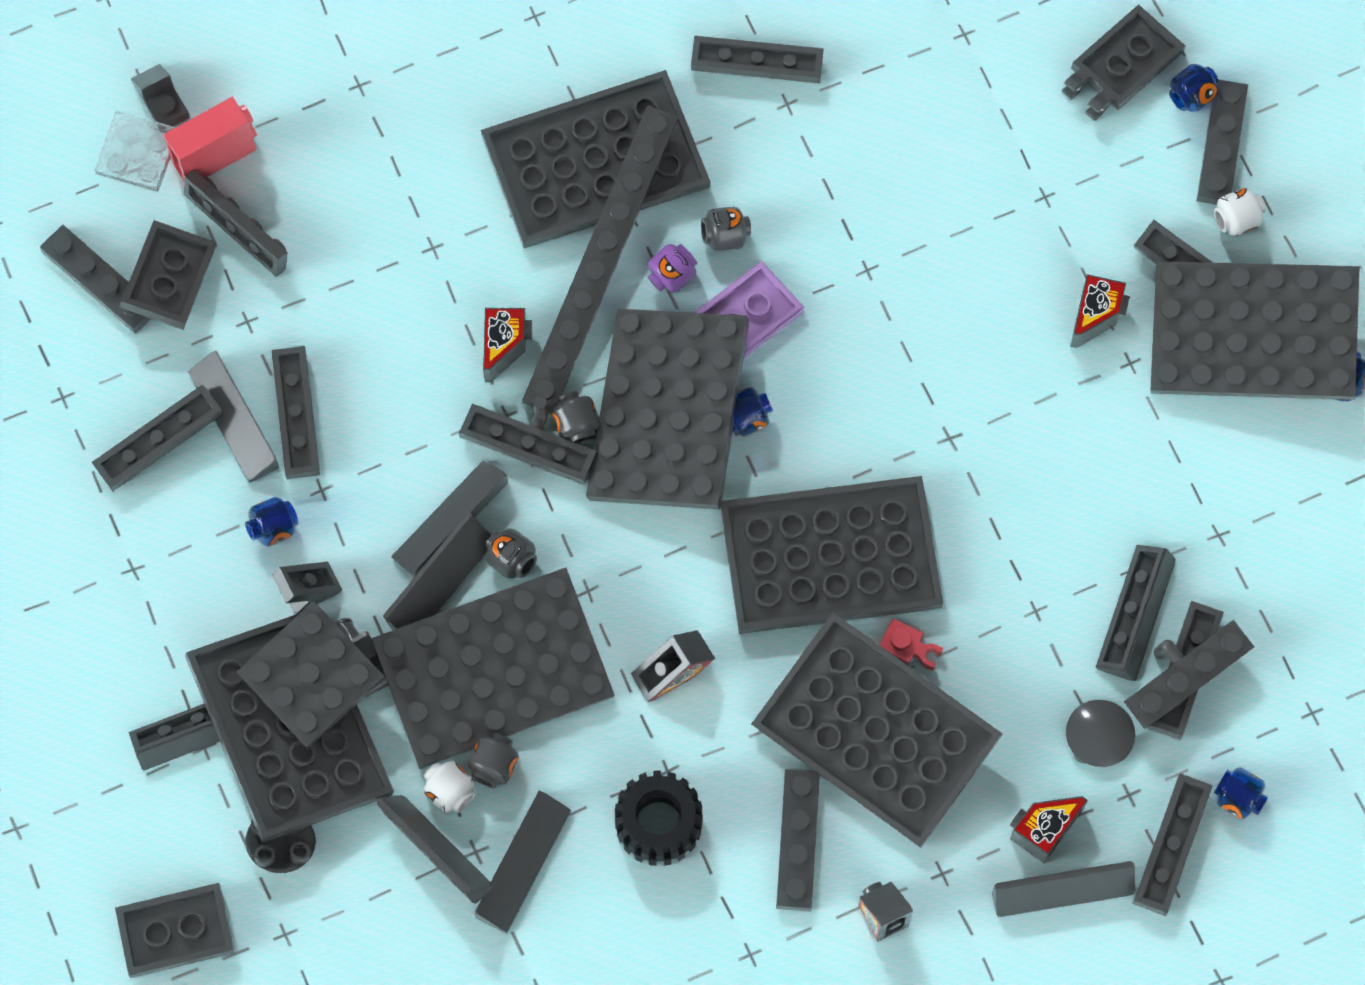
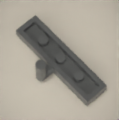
(529, 441)
(1187, 672)

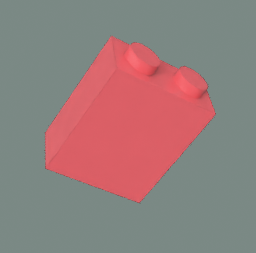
(212, 139)

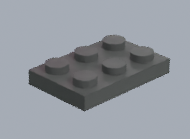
(168, 275)
(174, 930)

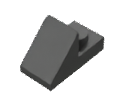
(160, 96)
(306, 583)

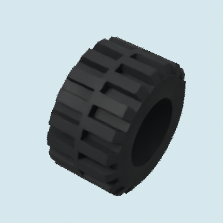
(653, 790)

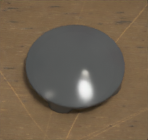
(1100, 733)
(282, 853)

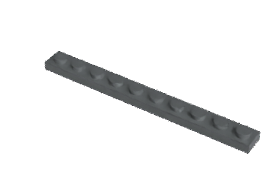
(601, 257)

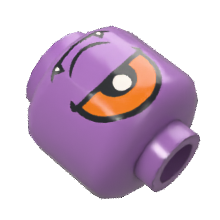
(672, 268)

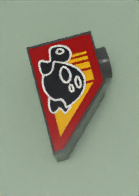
(1098, 308)
(504, 339)
(672, 664)
(1045, 825)
(885, 909)

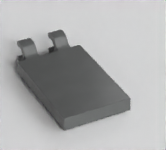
(1123, 61)

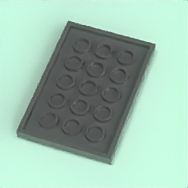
(566, 158)
(1255, 330)
(668, 408)
(831, 551)
(492, 667)
(877, 729)
(276, 773)

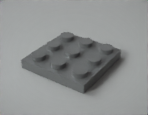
(310, 675)

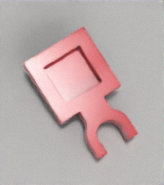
(906, 644)

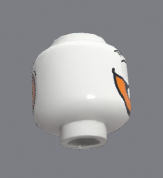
(1239, 212)
(449, 786)

